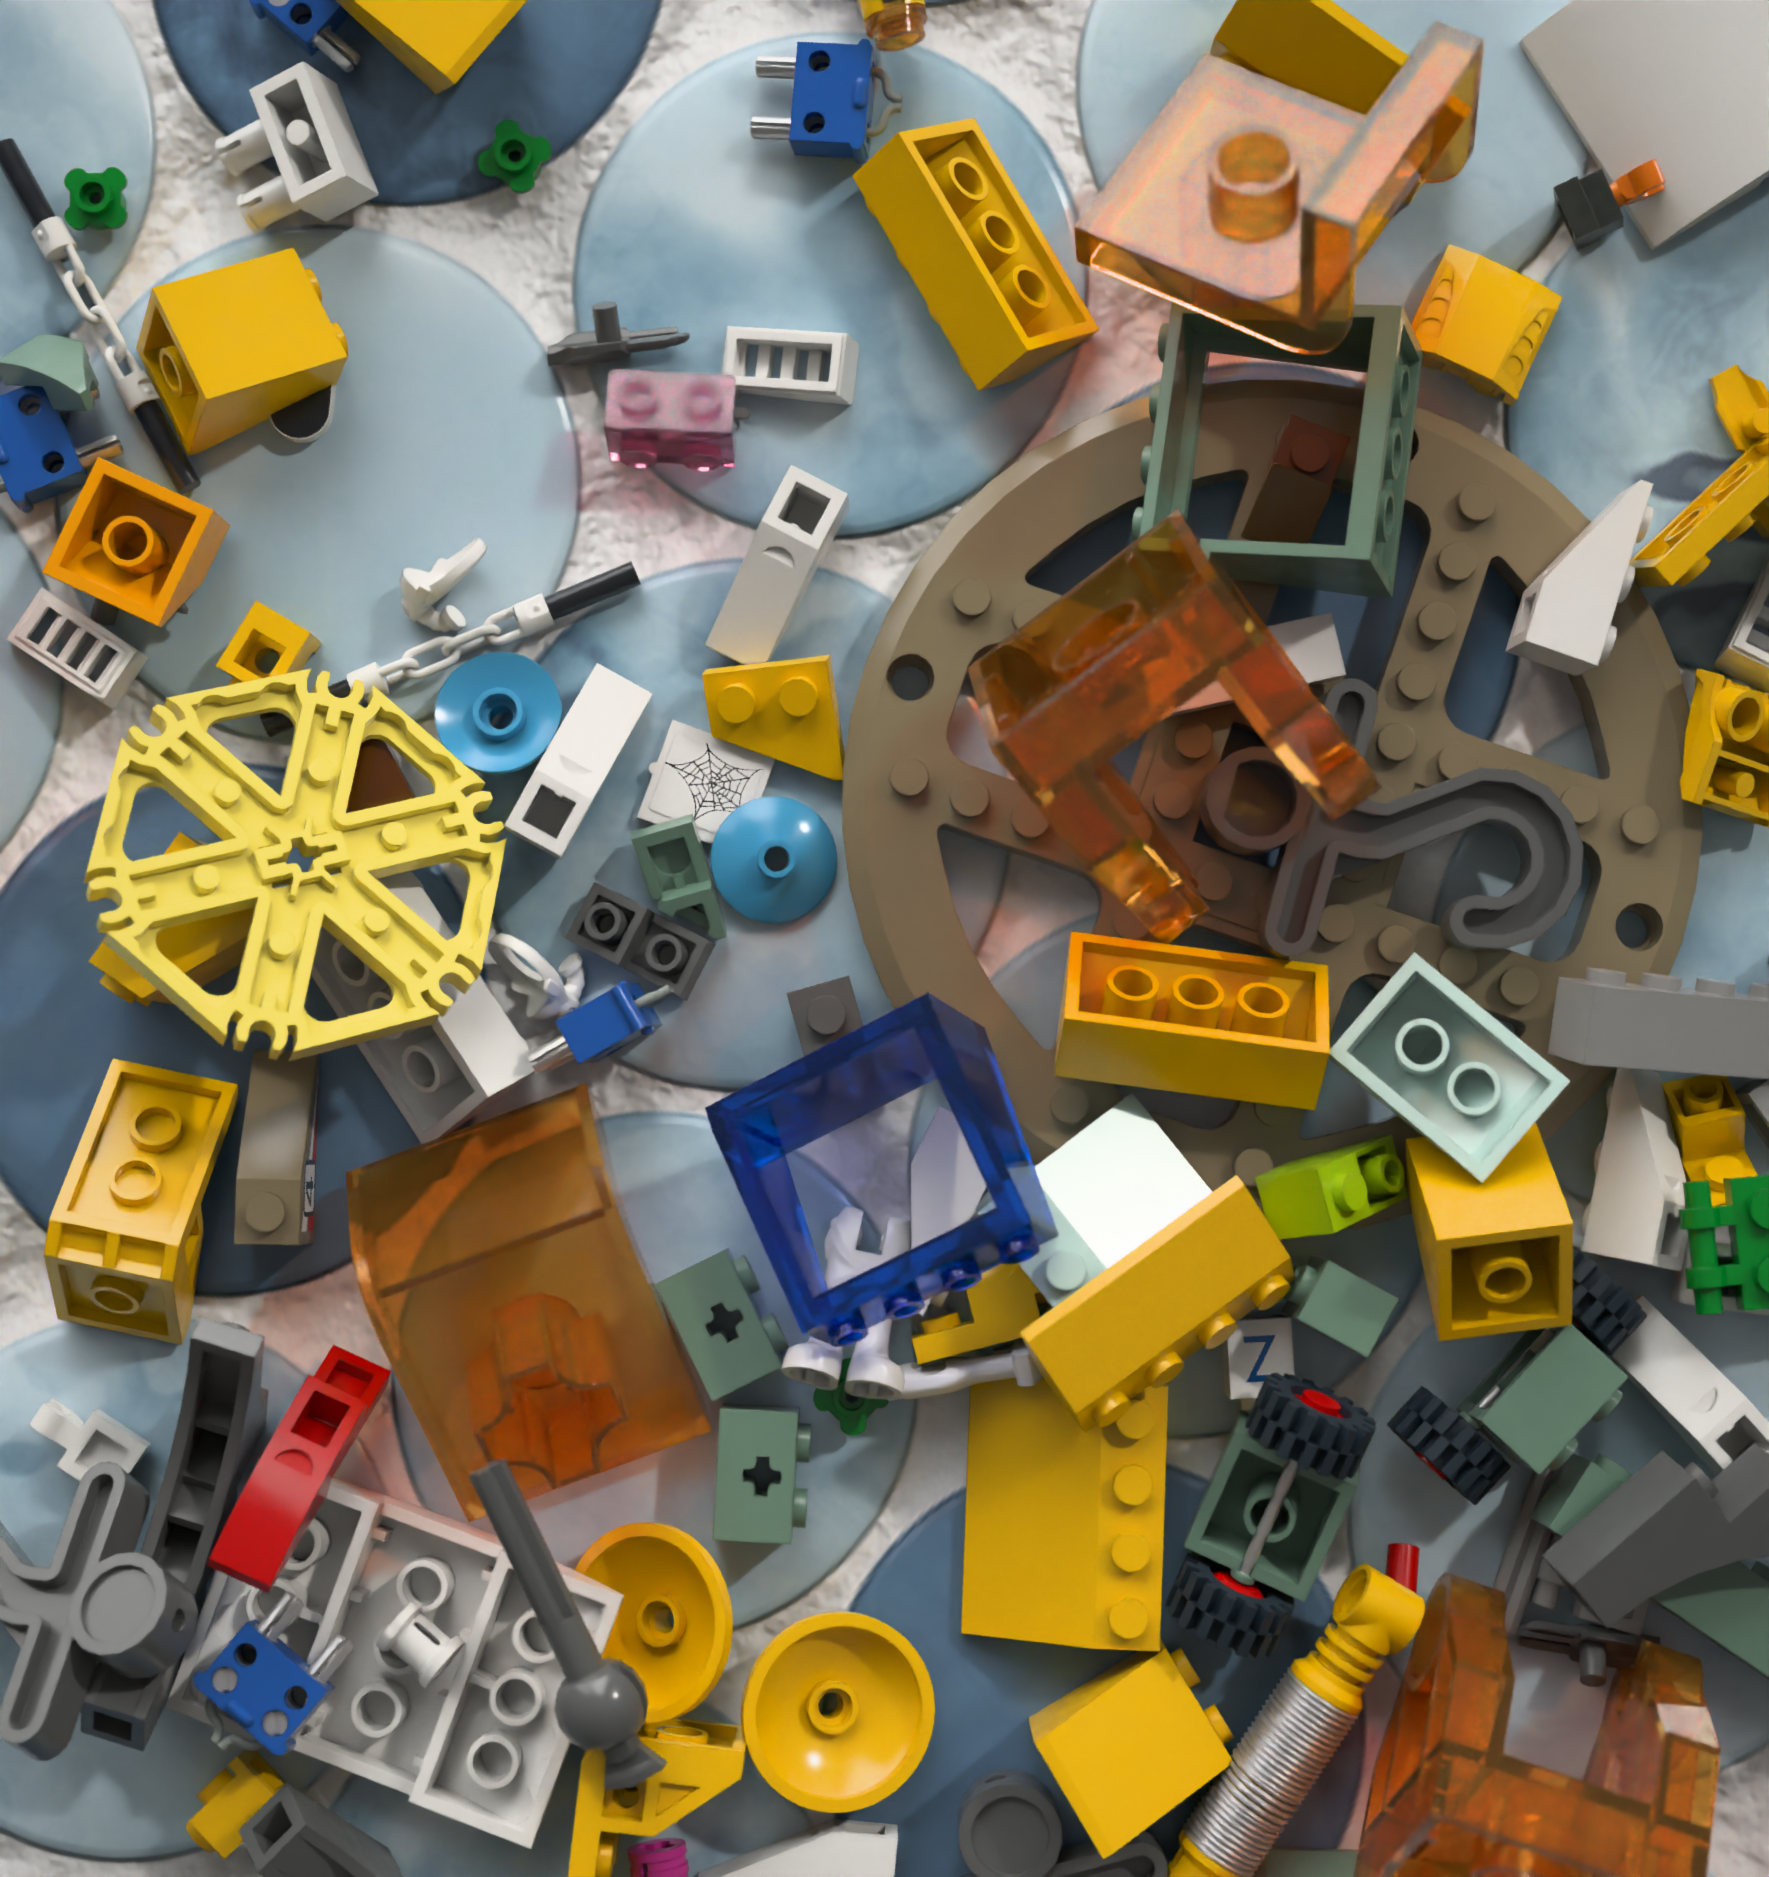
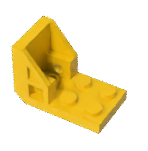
(1720, 511)
(130, 1208)
(700, 1764)

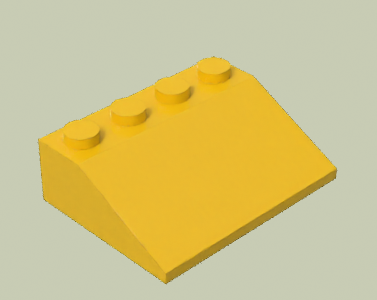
(1063, 1520)

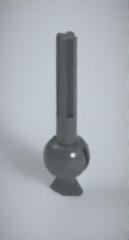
(600, 1699)

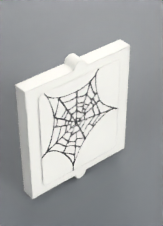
(702, 779)

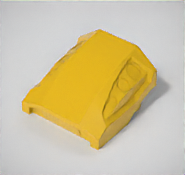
(1483, 322)
(1727, 749)

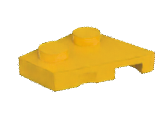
(779, 711)

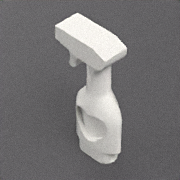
(956, 1373)

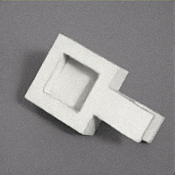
(90, 1442)

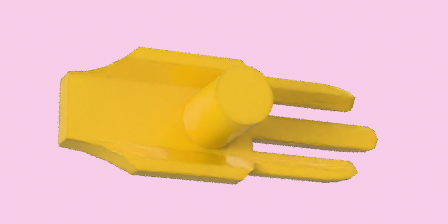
(1741, 406)

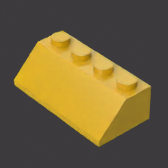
(1313, 50)
(974, 251)
(1193, 1021)
(1160, 1306)

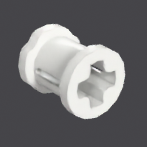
(420, 1643)

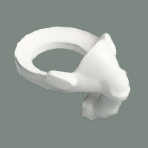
(424, 588)
(544, 990)

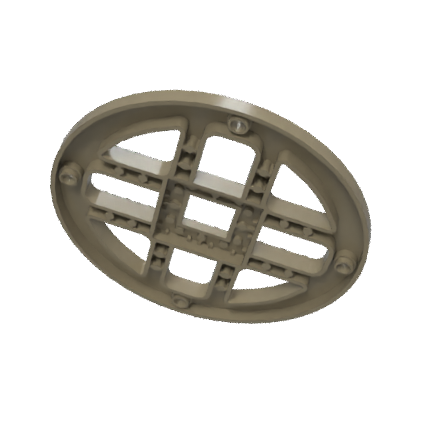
(1473, 513)

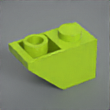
(1332, 1188)

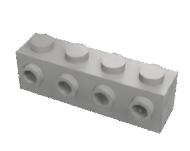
(1662, 1024)

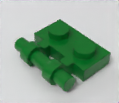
(1748, 1225)

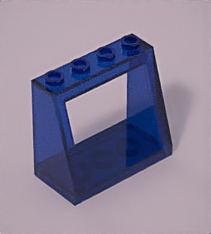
(842, 1084)

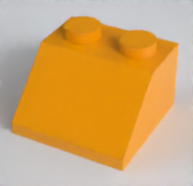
(135, 544)

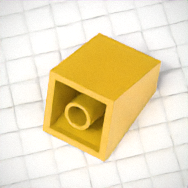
(434, 36)
(238, 346)
(198, 949)
(1495, 1248)
(1131, 1744)

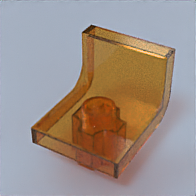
(1272, 197)
(520, 1301)

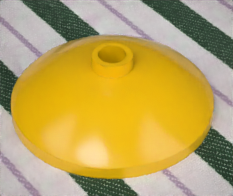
(661, 1573)
(871, 1736)

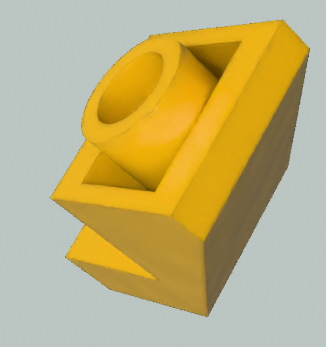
(1708, 1130)

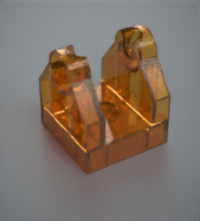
(1116, 664)
(1462, 1808)

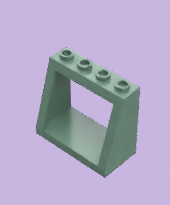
(1377, 344)

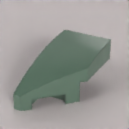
(58, 366)
(679, 873)

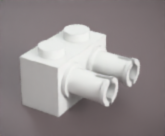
(312, 144)

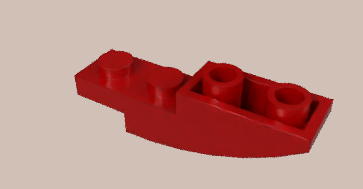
(298, 1468)

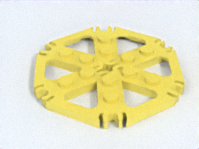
(257, 841)

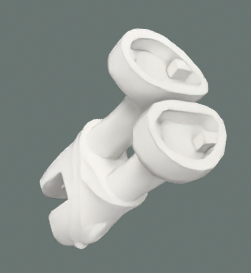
(870, 1369)

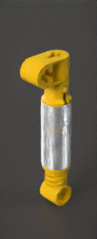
(1297, 1730)

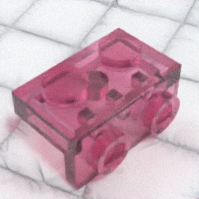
(670, 419)

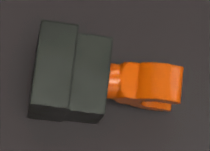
(1593, 204)

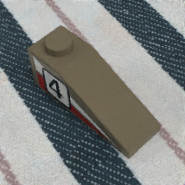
(278, 1152)

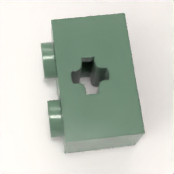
(691, 1302)
(1338, 1304)
(739, 1507)

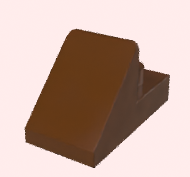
(1296, 483)

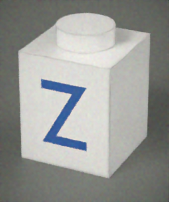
(1252, 1352)

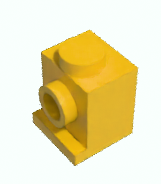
(264, 633)
(232, 1802)

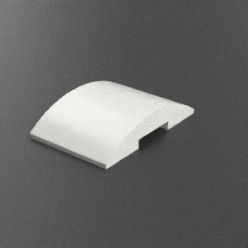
(1664, 86)
(473, 1741)

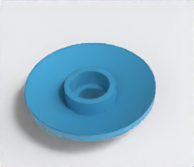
(493, 686)
(740, 865)

